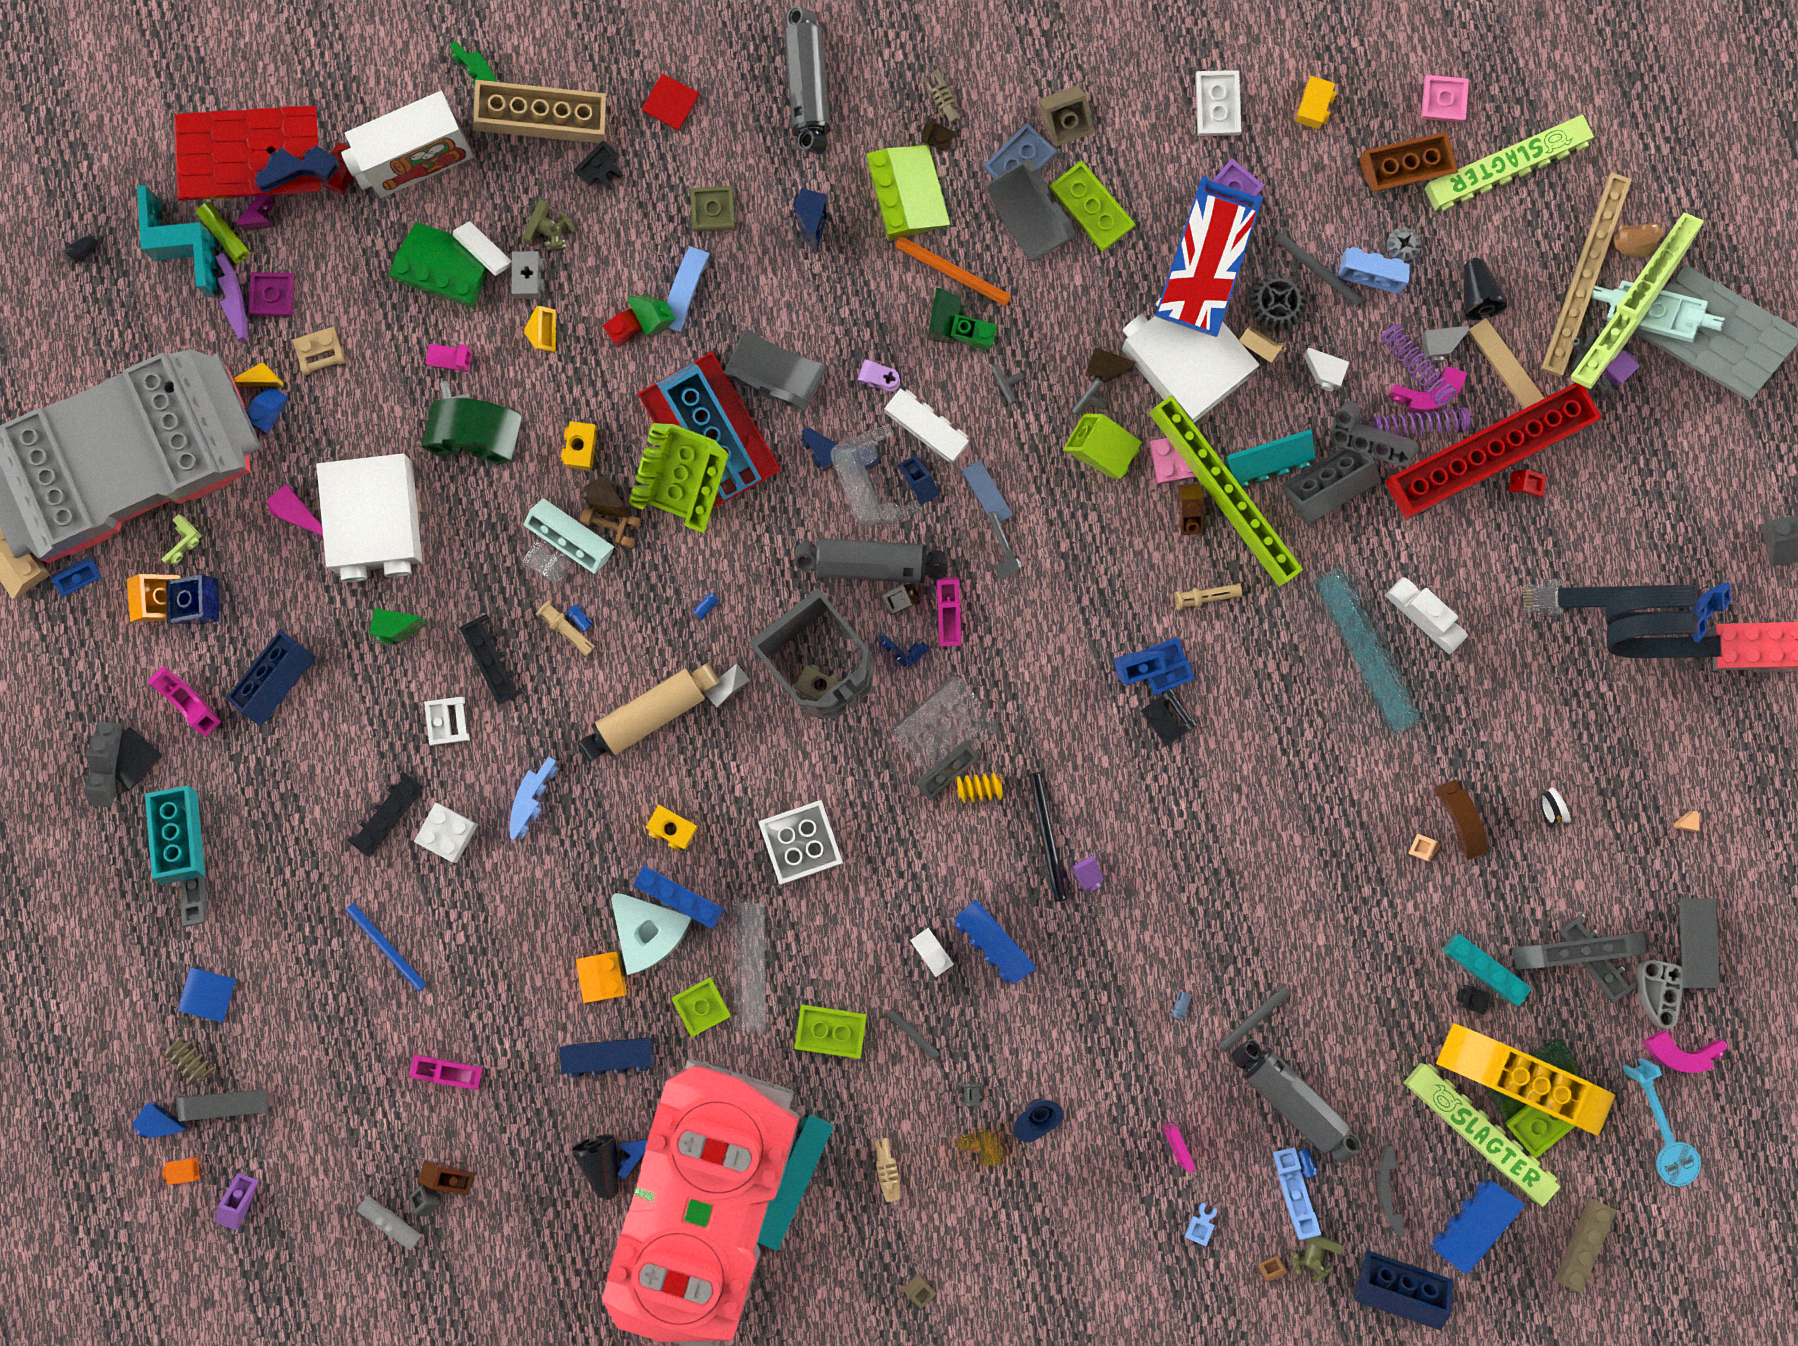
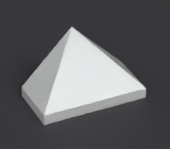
(729, 684)

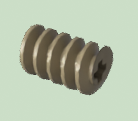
(188, 1062)

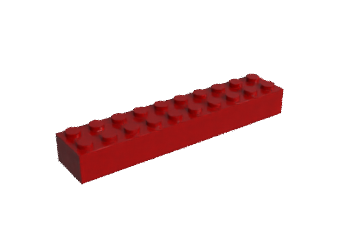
(1492, 450)

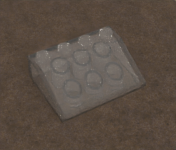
(943, 723)

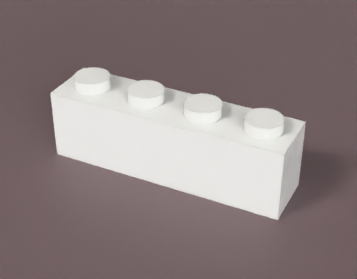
(926, 426)

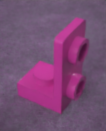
(449, 357)

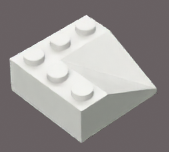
(800, 842)

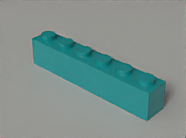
(797, 1174)

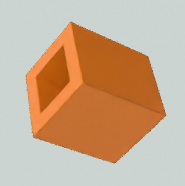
(181, 1171)

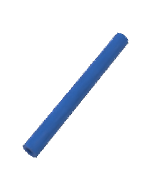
(385, 947)

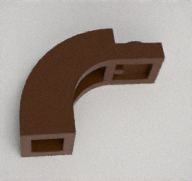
(1465, 818)

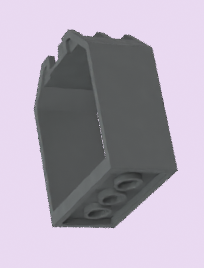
(793, 623)

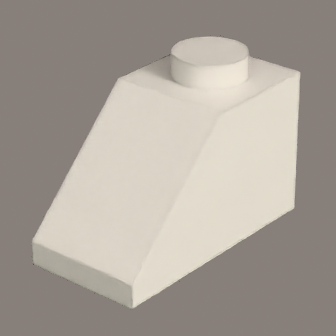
(1326, 369)
(932, 952)

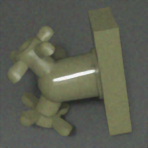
(547, 227)
(1314, 1255)

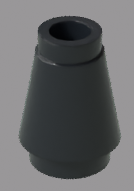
(81, 248)

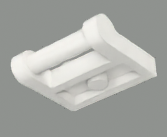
(439, 721)

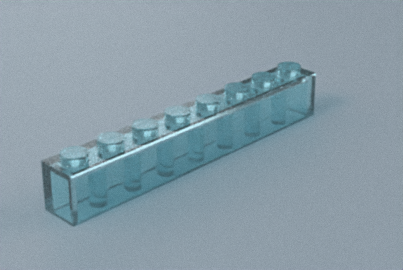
(1366, 651)

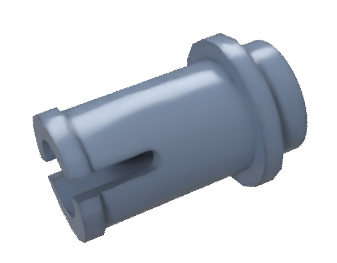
(1181, 1005)

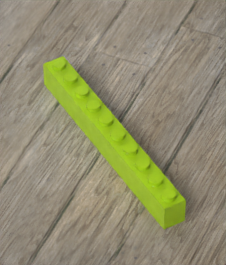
(1225, 491)

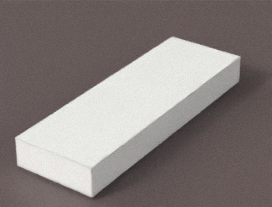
(482, 248)

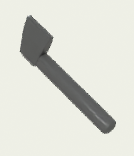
(1012, 565)

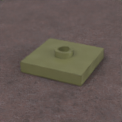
(712, 208)

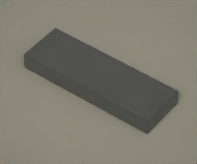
(947, 770)

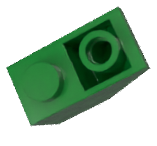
(973, 332)

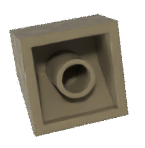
(1066, 115)

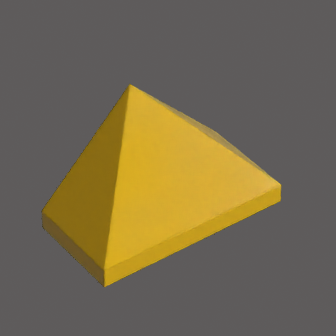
(542, 329)
(258, 377)

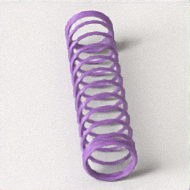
(1398, 333)
(1464, 414)

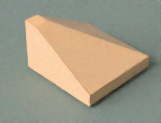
(1424, 847)

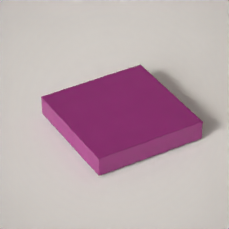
(271, 294)

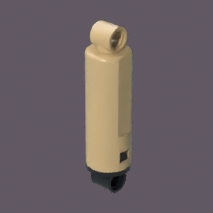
(647, 712)

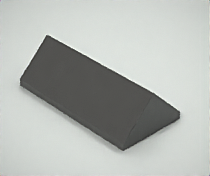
(1699, 943)

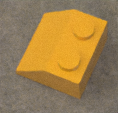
(148, 597)
(601, 977)

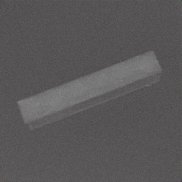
(751, 966)

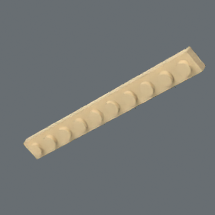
(1586, 274)

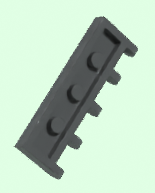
(1602, 970)

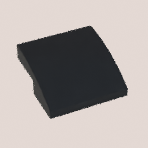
(134, 758)

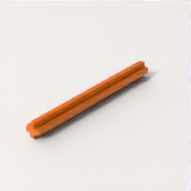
(952, 271)

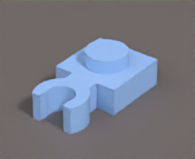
(1200, 1228)

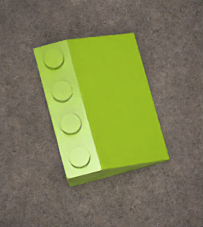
(907, 190)

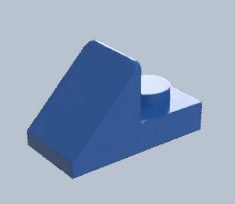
(636, 1150)

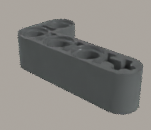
(1398, 450)
(222, 1104)

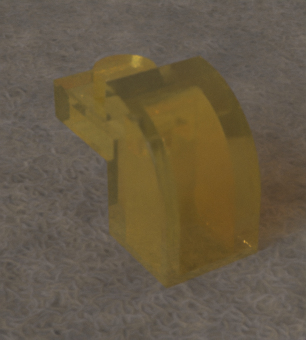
(988, 1144)

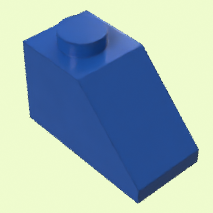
(266, 409)
(1139, 666)
(157, 1122)

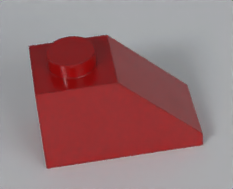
(622, 327)

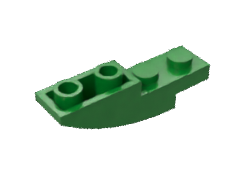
(475, 63)

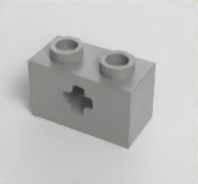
(521, 264)

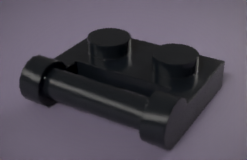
(1162, 721)

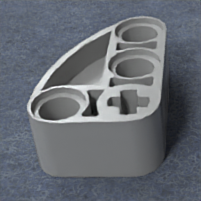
(1652, 991)

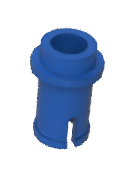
(706, 605)
(579, 618)
(1307, 1163)

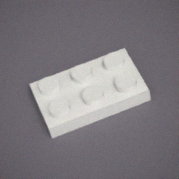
(1218, 103)

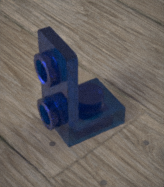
(915, 651)

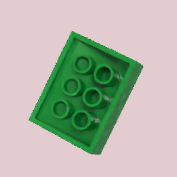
(439, 266)

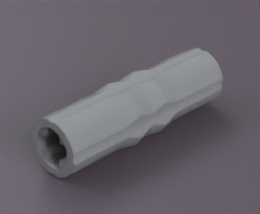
(389, 1223)

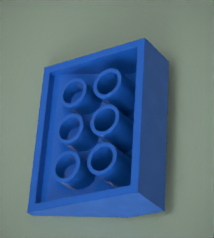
(994, 942)
(1476, 1226)

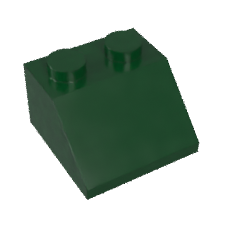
(942, 316)

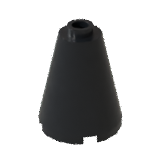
(1481, 291)
(599, 1164)

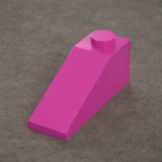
(292, 509)

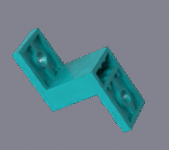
(177, 241)

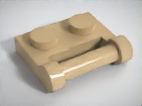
(315, 345)

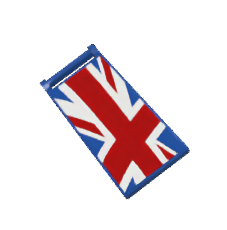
(1208, 258)

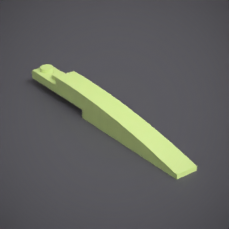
(1637, 301)

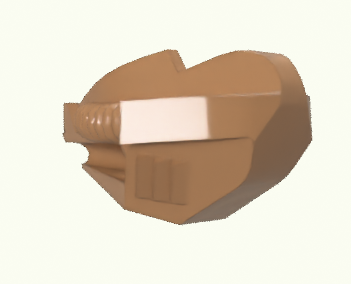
(1638, 240)

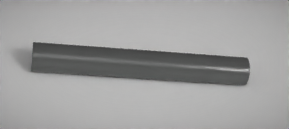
(913, 1034)

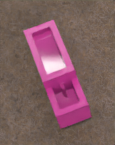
(949, 611)
(445, 1072)

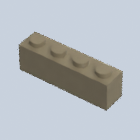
(1585, 1245)

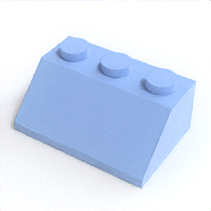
(1374, 270)

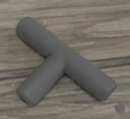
(1582, 348)
(1005, 383)
(1089, 397)

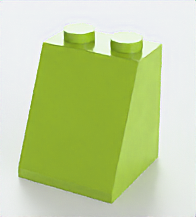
(1103, 445)

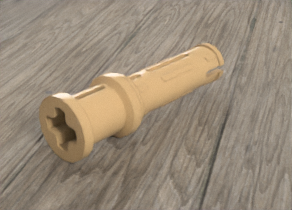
(1197, 599)
(558, 622)

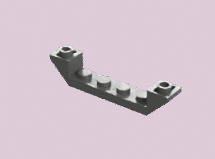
(1579, 951)

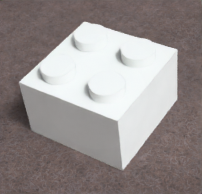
(446, 833)

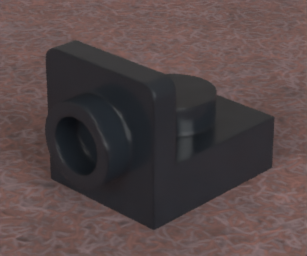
(1473, 999)

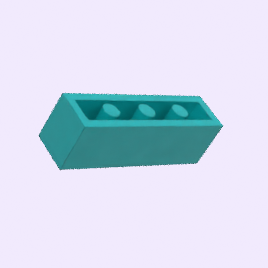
(1486, 970)

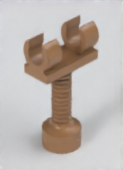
(588, 517)

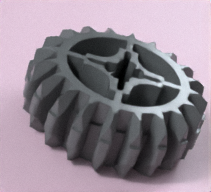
(1283, 308)

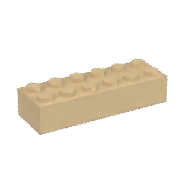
(539, 111)

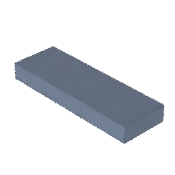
(986, 491)

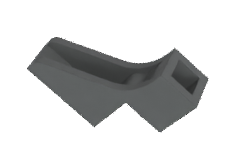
(102, 761)

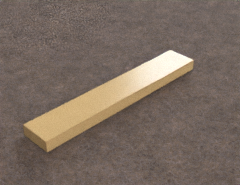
(1505, 364)

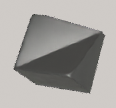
(424, 1201)

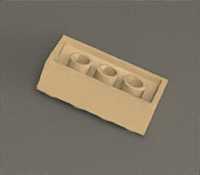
(20, 573)

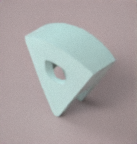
(647, 931)

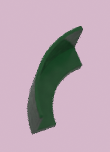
(471, 426)

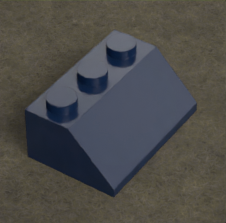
(811, 216)

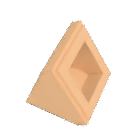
(1688, 822)

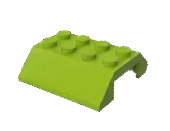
(680, 474)

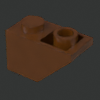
(1191, 509)

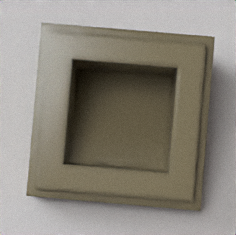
(919, 1291)

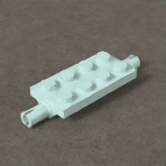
(1668, 315)

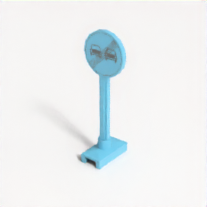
(1677, 1161)

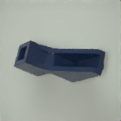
(285, 167)
(822, 447)

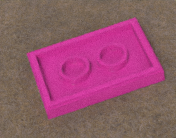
(1178, 1147)

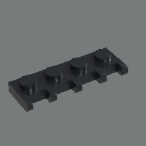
(489, 661)
(386, 815)

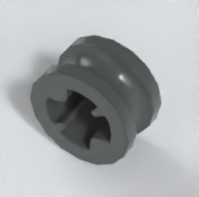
(1603, 389)

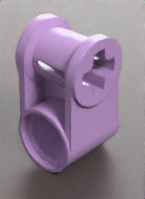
(876, 376)

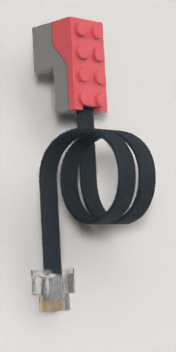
(1732, 645)

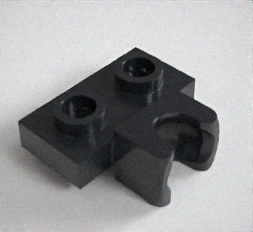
(599, 166)

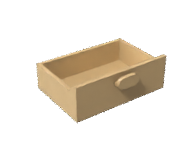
(1261, 344)

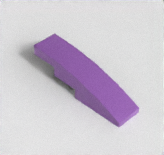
(234, 303)

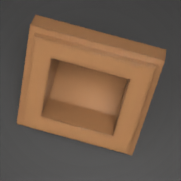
(1272, 1268)

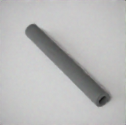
(1254, 1018)

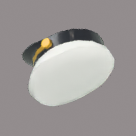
(1554, 808)

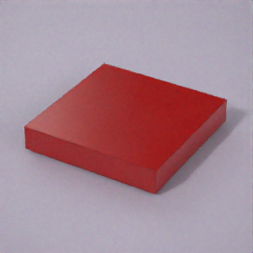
(670, 102)

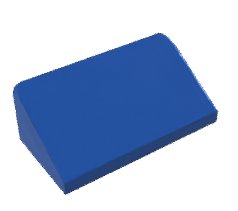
(76, 576)

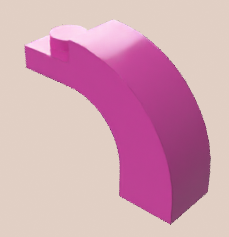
(1421, 401)
(186, 700)
(1669, 1055)

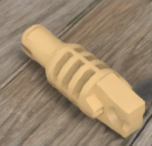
(887, 1171)

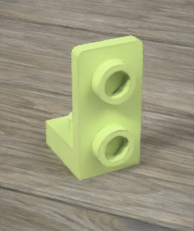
(188, 542)

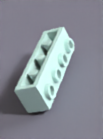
(568, 535)

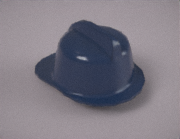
(1037, 1120)

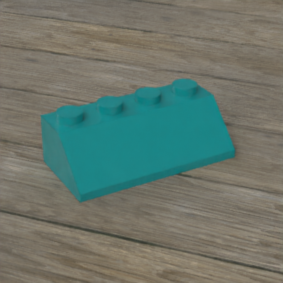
(1272, 458)

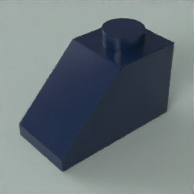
(918, 479)

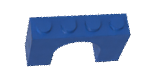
(679, 897)

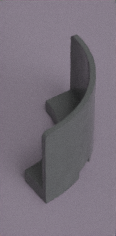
(1028, 211)
(774, 371)

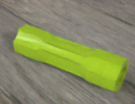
(222, 232)

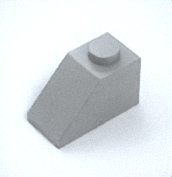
(1441, 342)

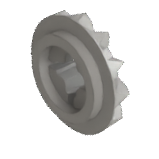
(1394, 244)

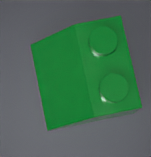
(394, 626)

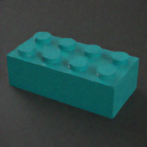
(174, 835)

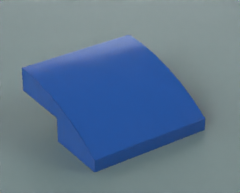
(1176, 665)
(206, 994)

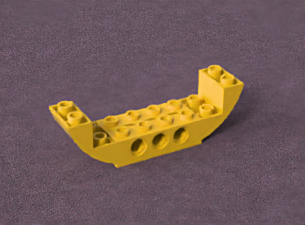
(1526, 1079)

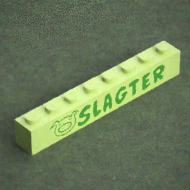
(1508, 163)
(1481, 1134)

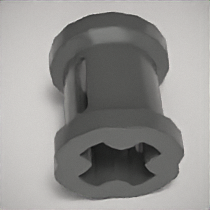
(971, 1094)

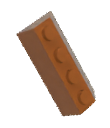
(1408, 162)

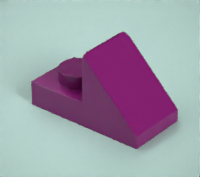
(253, 216)

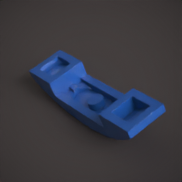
(1713, 600)

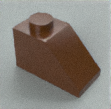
(445, 1177)

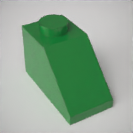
(651, 313)

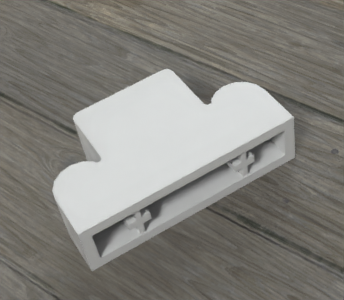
(1428, 614)

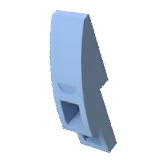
(525, 805)

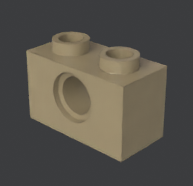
(809, 677)

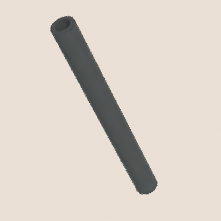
(1318, 268)

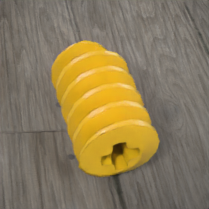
(979, 787)

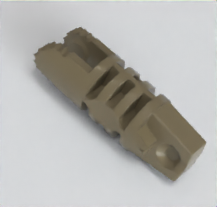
(942, 97)

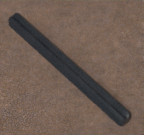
(1047, 837)

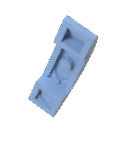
(685, 285)
(1295, 1194)

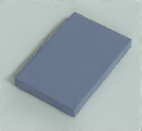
(1023, 145)

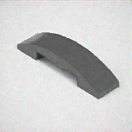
(194, 902)
(1386, 1162)

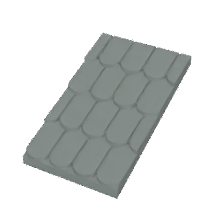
(1745, 348)

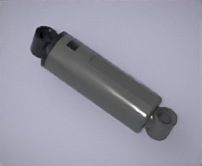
(807, 80)
(871, 560)
(1296, 1101)

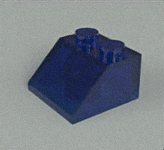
(192, 600)

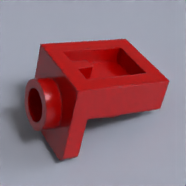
(1527, 482)

